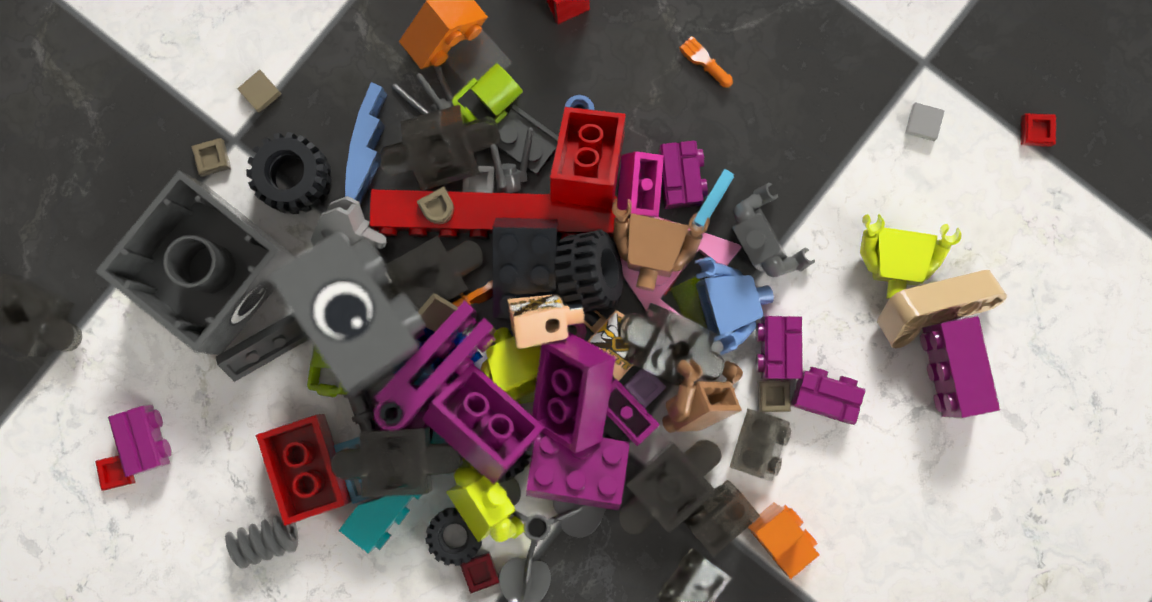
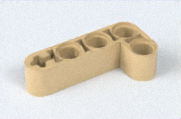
(937, 303)

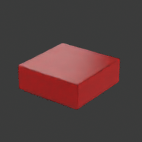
(1038, 130)
(112, 474)

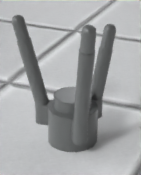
(439, 104)
(507, 176)

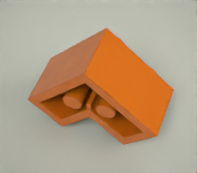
(440, 27)
(783, 538)

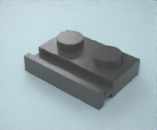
(513, 134)

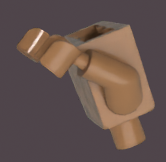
(654, 244)
(704, 402)

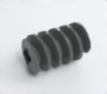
(261, 544)

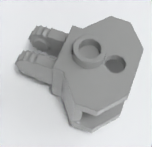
(347, 217)

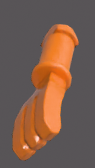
(699, 56)
(477, 296)

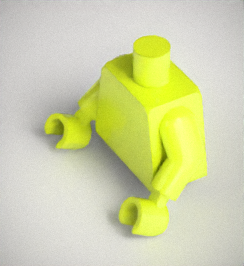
(903, 255)
(511, 367)
(483, 505)

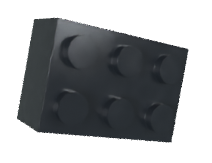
(523, 260)

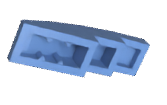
(362, 157)

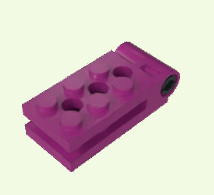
(401, 390)

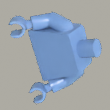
(730, 302)

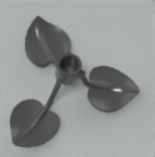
(529, 579)

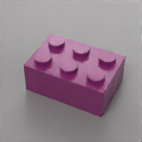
(959, 368)
(573, 391)
(482, 423)
(584, 478)

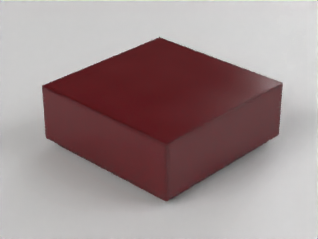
(480, 572)

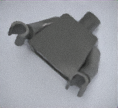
(760, 240)

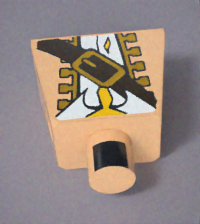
(541, 319)
(608, 340)

